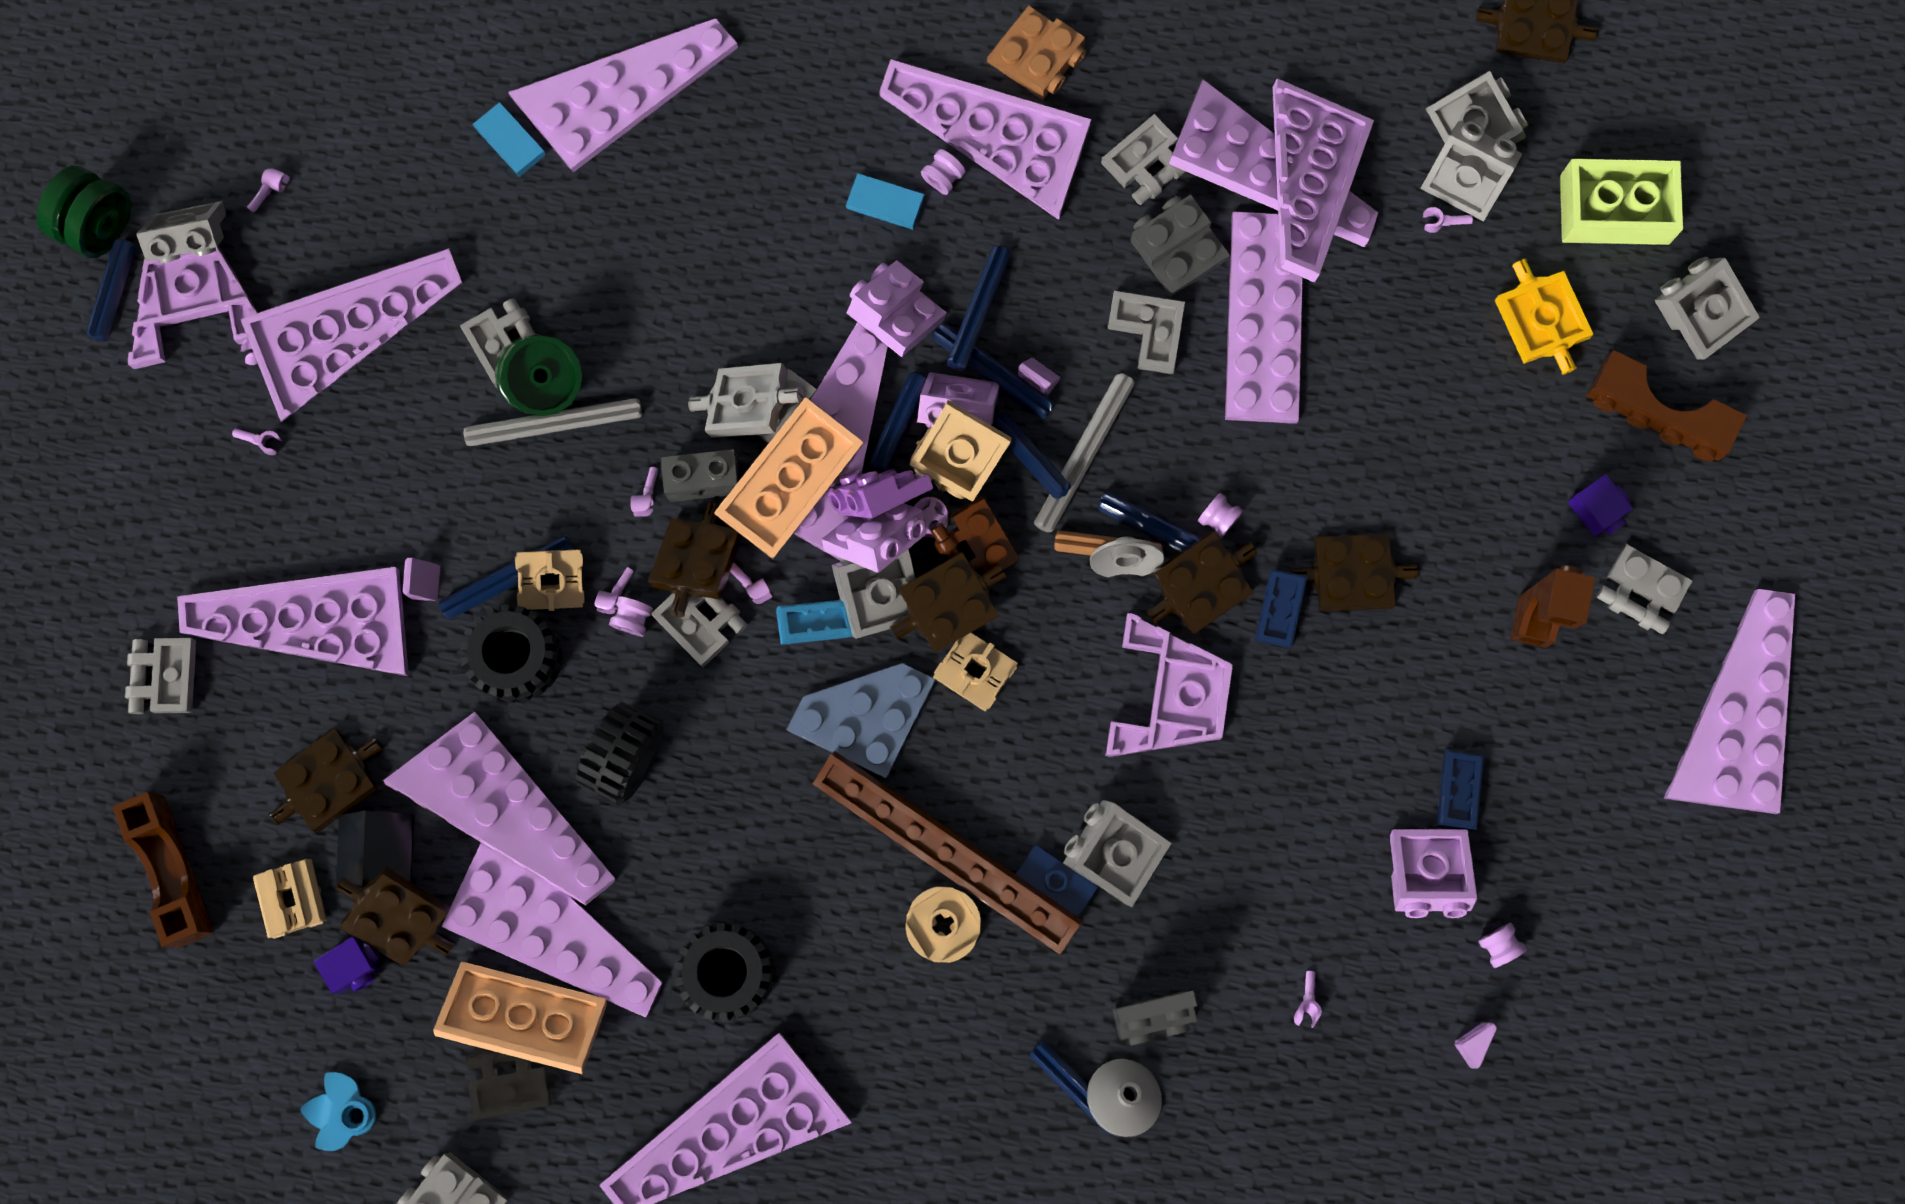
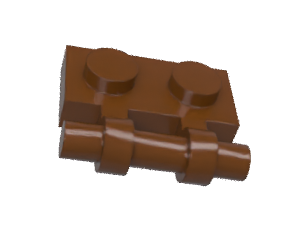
(982, 533)

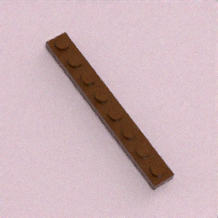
(947, 852)

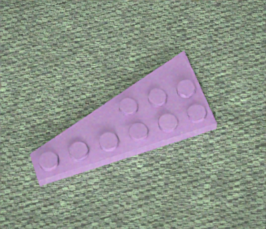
(1009, 136)
(850, 398)
(326, 618)
(491, 798)
(745, 1118)

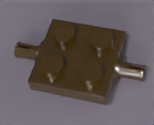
(1537, 28)
(695, 559)
(1355, 572)
(1202, 582)
(948, 602)
(325, 780)
(394, 916)

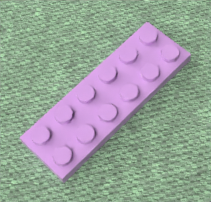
(1262, 325)

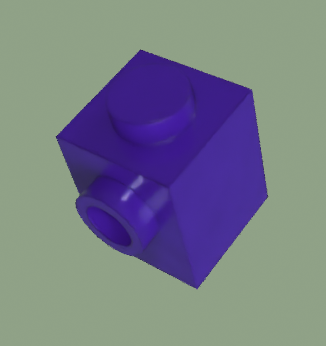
(1602, 506)
(348, 966)

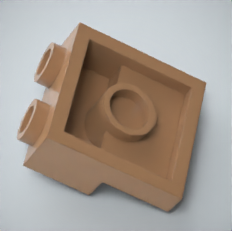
(1038, 52)

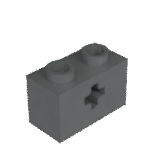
(700, 475)

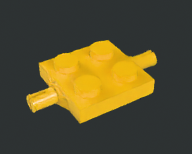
(1543, 317)

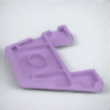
(183, 292)
(1187, 694)

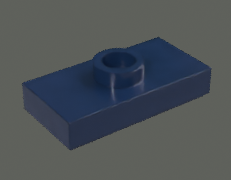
(1280, 608)
(1460, 790)
(1056, 880)

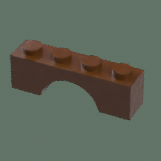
(1624, 388)
(1553, 602)
(153, 836)

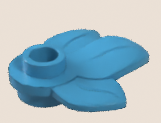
(333, 1112)

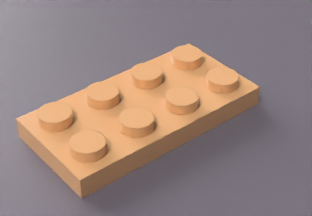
(788, 478)
(520, 1017)

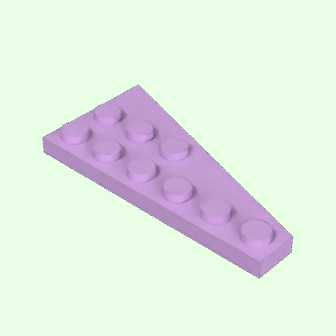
(604, 99)
(1240, 155)
(1315, 166)
(324, 335)
(1741, 732)
(547, 930)

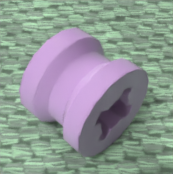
(943, 171)
(933, 510)
(1220, 515)
(631, 616)
(1502, 945)

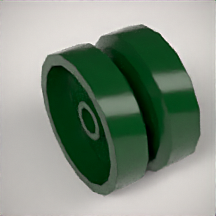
(83, 211)
(560, 375)

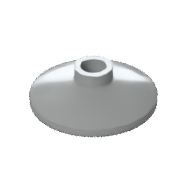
(1126, 556)
(1110, 1106)

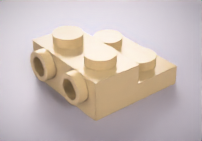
(959, 451)

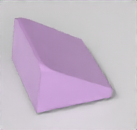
(1038, 376)
(421, 580)
(1476, 1043)

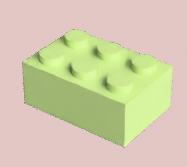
(1621, 201)

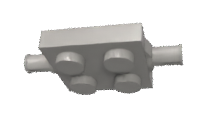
(746, 400)

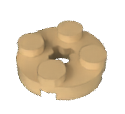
(922, 919)

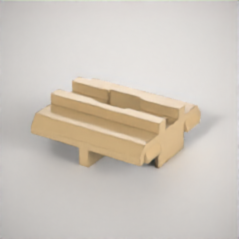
(562, 595)
(980, 691)
(307, 895)

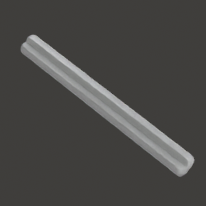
(557, 422)
(1086, 449)

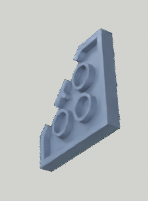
(865, 716)

